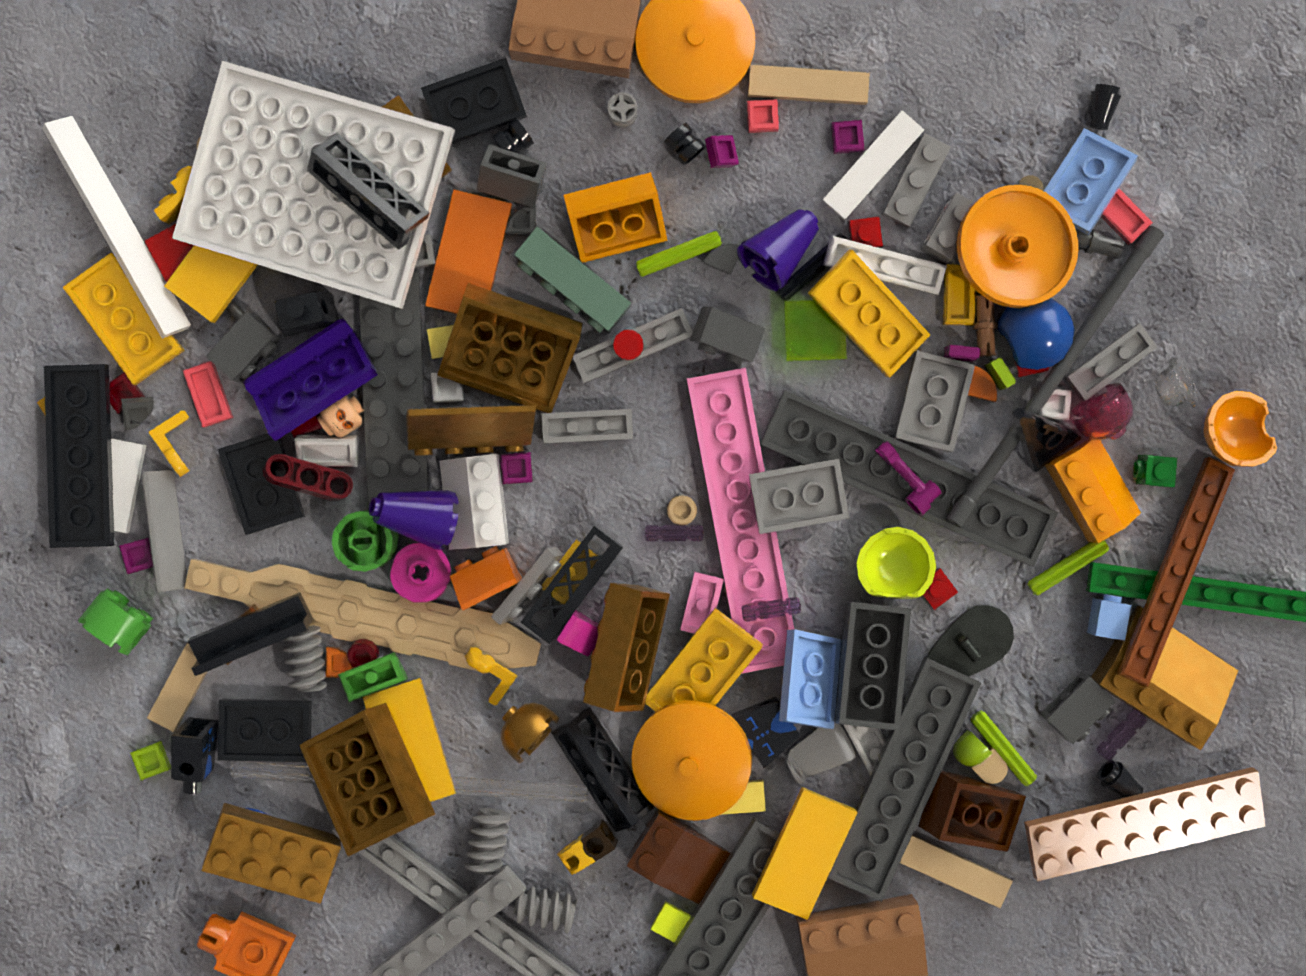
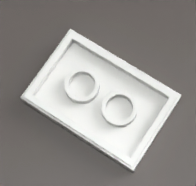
(126, 473)

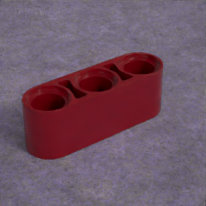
(322, 474)

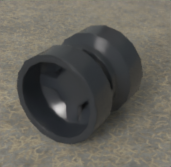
(513, 138)
(684, 143)

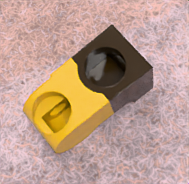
(588, 847)

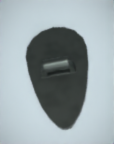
(974, 640)

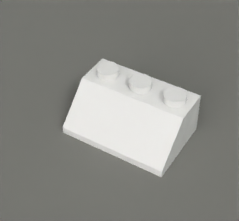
(480, 500)

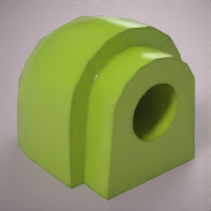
(970, 750)

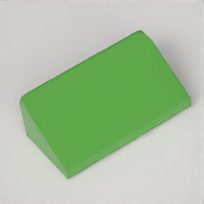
(372, 677)

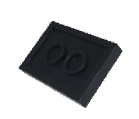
(475, 100)
(256, 499)
(263, 729)

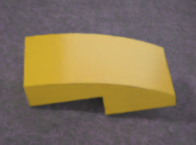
(170, 204)

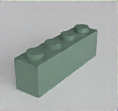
(572, 280)

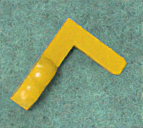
(165, 446)
(487, 664)

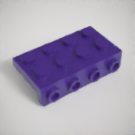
(310, 378)

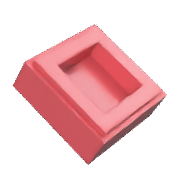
(762, 116)

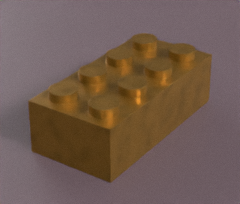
(626, 647)
(271, 853)

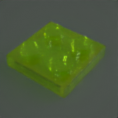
(811, 333)

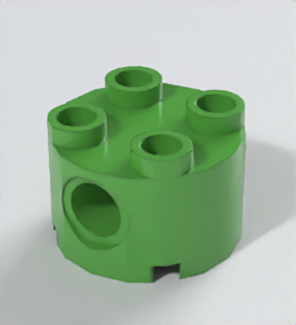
(363, 543)
(115, 622)

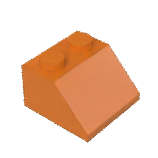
(484, 578)

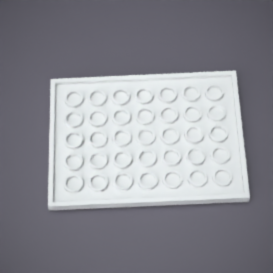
(263, 206)

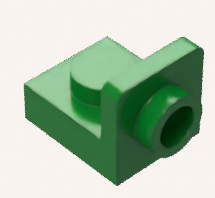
(1155, 470)

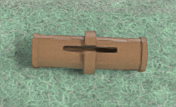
(985, 326)

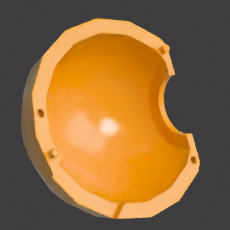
(1237, 430)

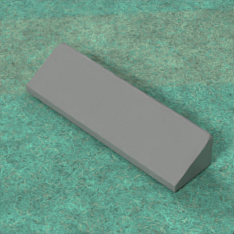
(164, 530)

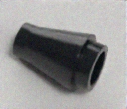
(1103, 105)
(1118, 779)

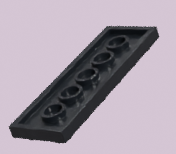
(79, 455)

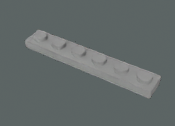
(453, 925)

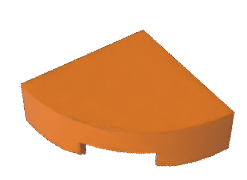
(982, 386)
(336, 662)

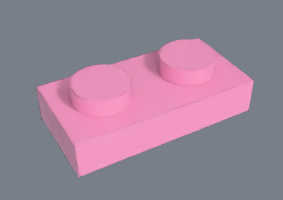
(701, 600)

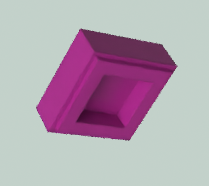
(847, 137)
(721, 151)
(961, 353)
(516, 468)
(137, 555)

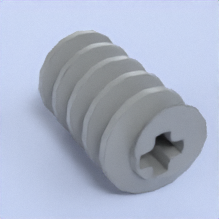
(306, 661)
(489, 841)
(545, 909)

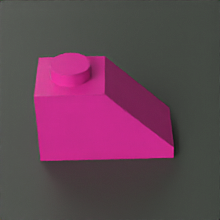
(579, 634)

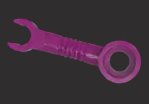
(922, 493)

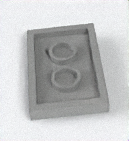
(934, 401)
(799, 496)

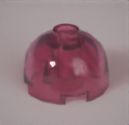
(1104, 415)

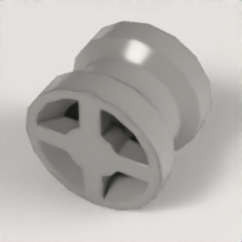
(622, 103)

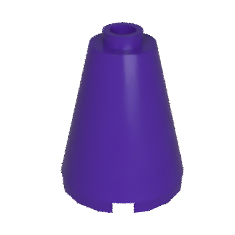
(779, 248)
(418, 515)

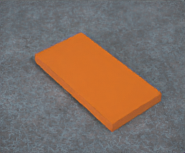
(468, 248)

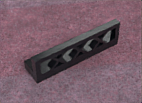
(360, 192)
(580, 593)
(250, 633)
(583, 756)

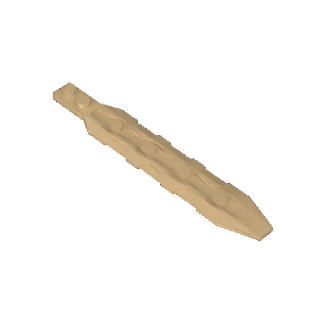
(357, 612)

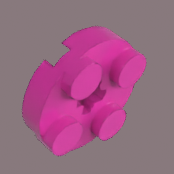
(404, 568)

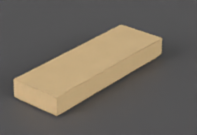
(177, 692)

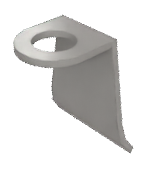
(820, 752)

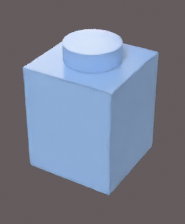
(1109, 617)

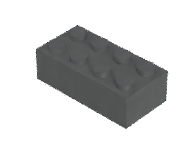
(872, 665)

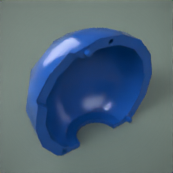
(1037, 333)

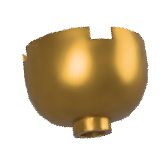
(526, 729)

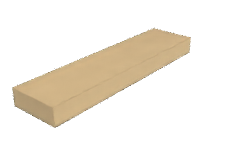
(808, 84)
(956, 871)

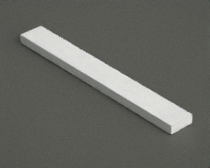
(116, 226)

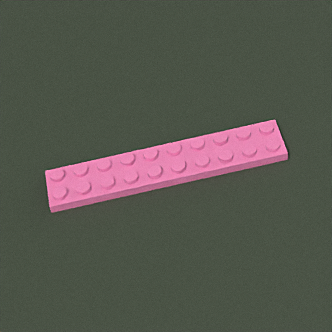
(748, 559)

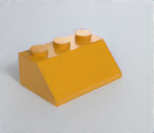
(616, 217)
(1093, 490)

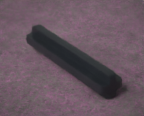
(804, 274)

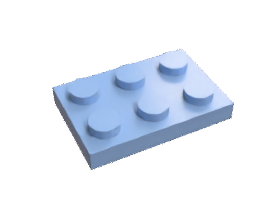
(1090, 178)
(810, 679)

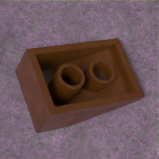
(972, 812)
(676, 857)

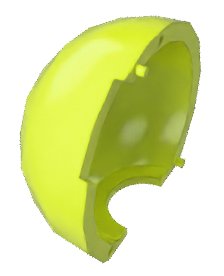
(896, 564)

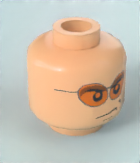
(341, 417)

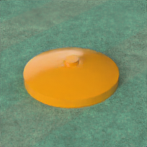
(695, 47)
(1017, 246)
(691, 760)

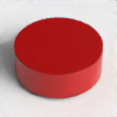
(628, 345)

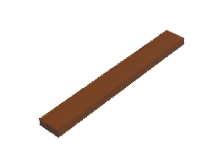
(1176, 572)

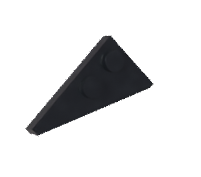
(1042, 438)

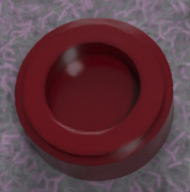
(362, 652)

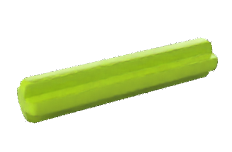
(678, 253)
(1067, 567)
(1003, 748)

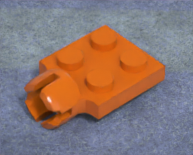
(245, 945)

